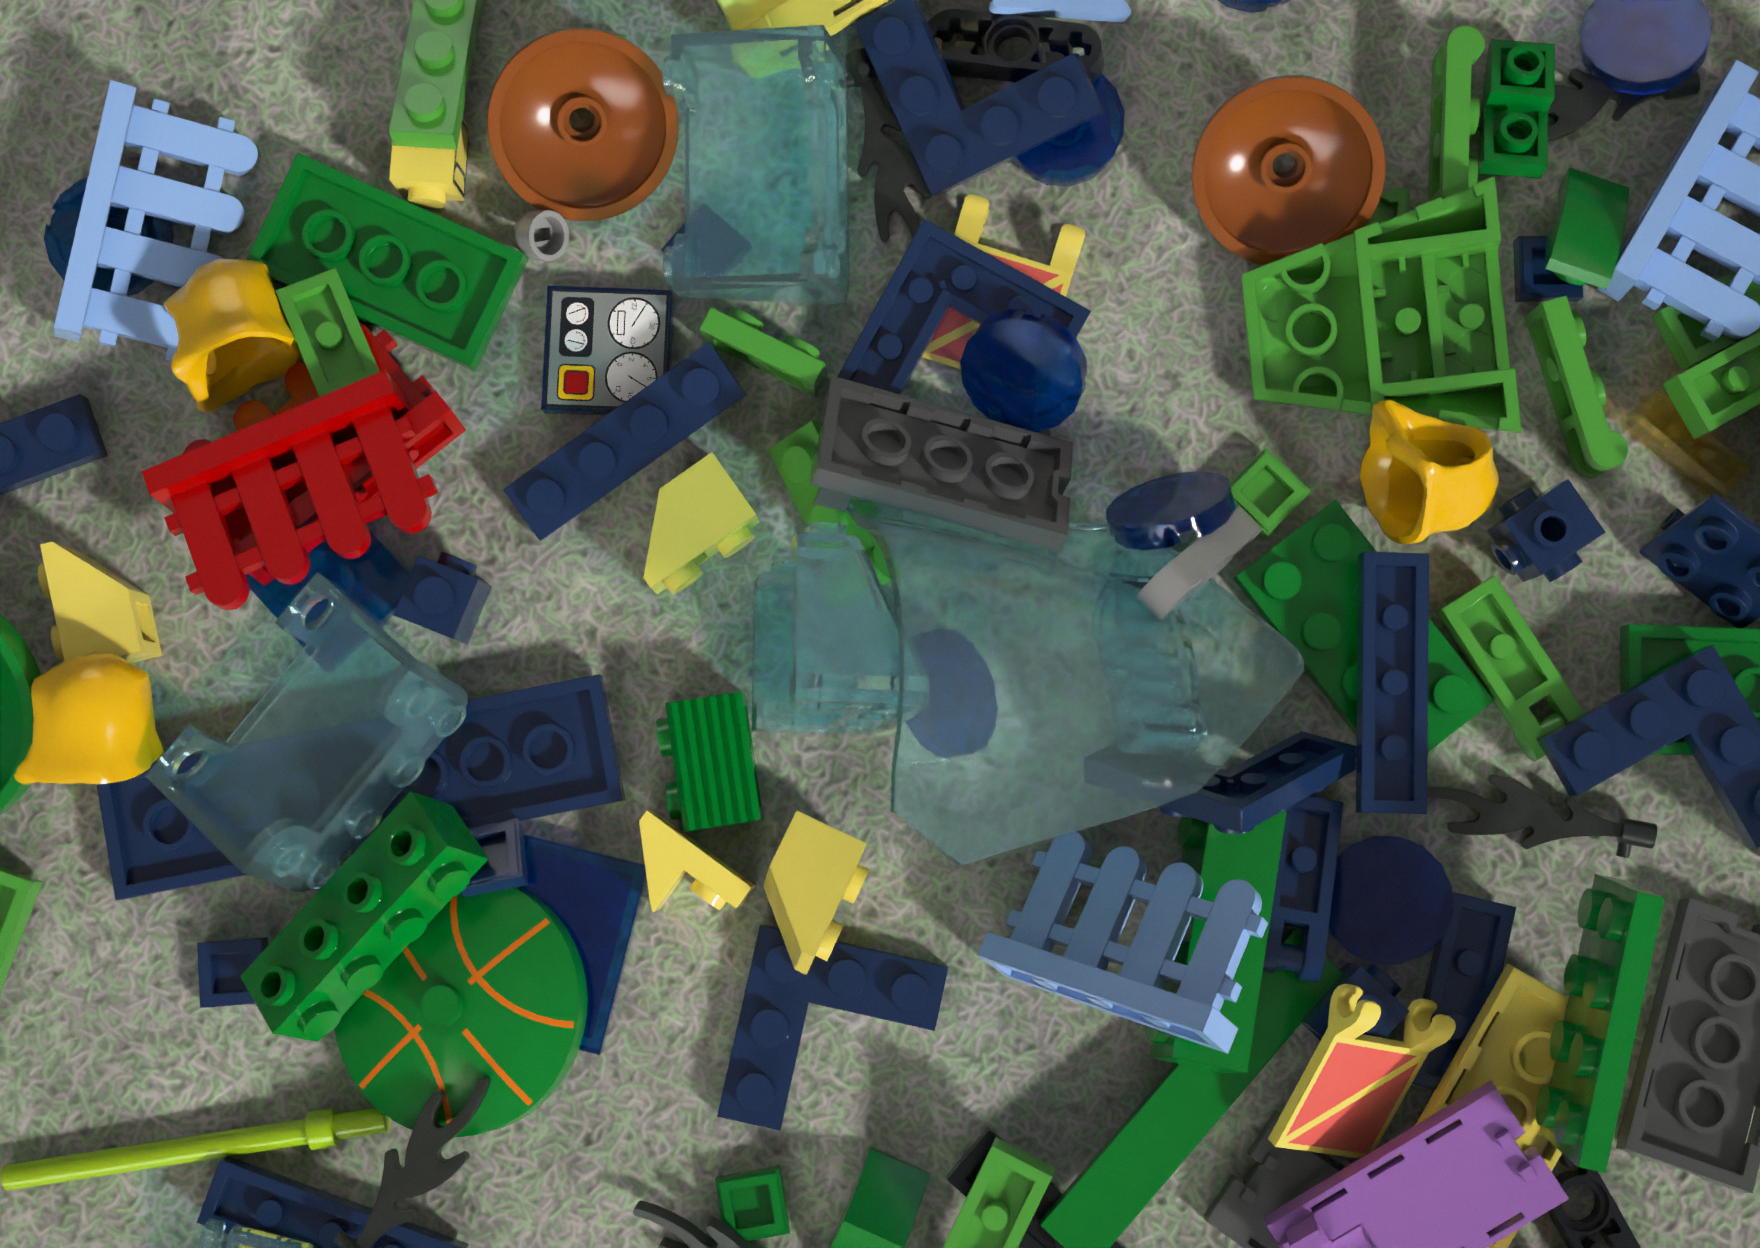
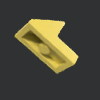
(673, 853)

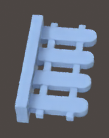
(153, 196)
(1697, 223)
(1149, 961)

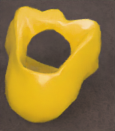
(229, 332)
(1425, 473)
(91, 723)

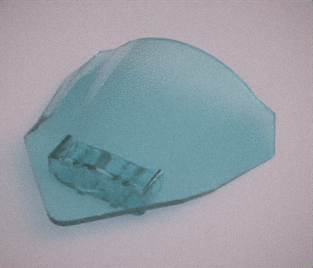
(1050, 690)

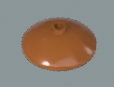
(588, 169)
(1324, 194)

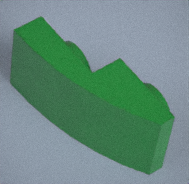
(1515, 108)
(1587, 229)

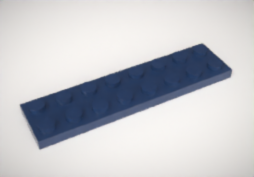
(509, 759)

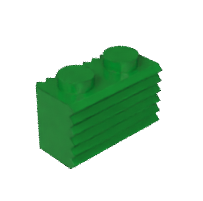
(711, 762)

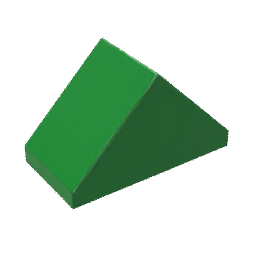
(881, 1204)

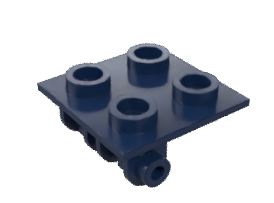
(1713, 557)

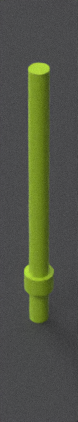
(318, 1130)

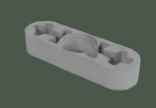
(1198, 564)

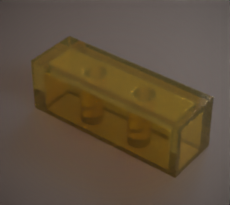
(1701, 462)

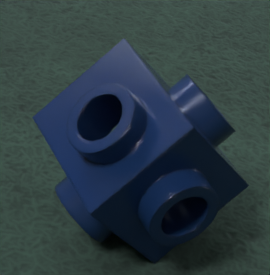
(1543, 532)

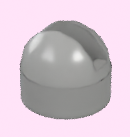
(542, 249)

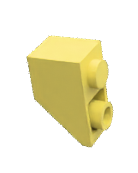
(693, 521)
(95, 608)
(808, 881)

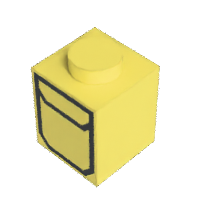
(431, 174)

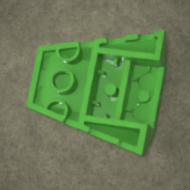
(1391, 315)

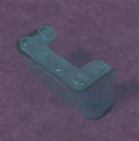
(319, 746)

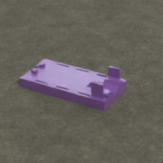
(1442, 1192)

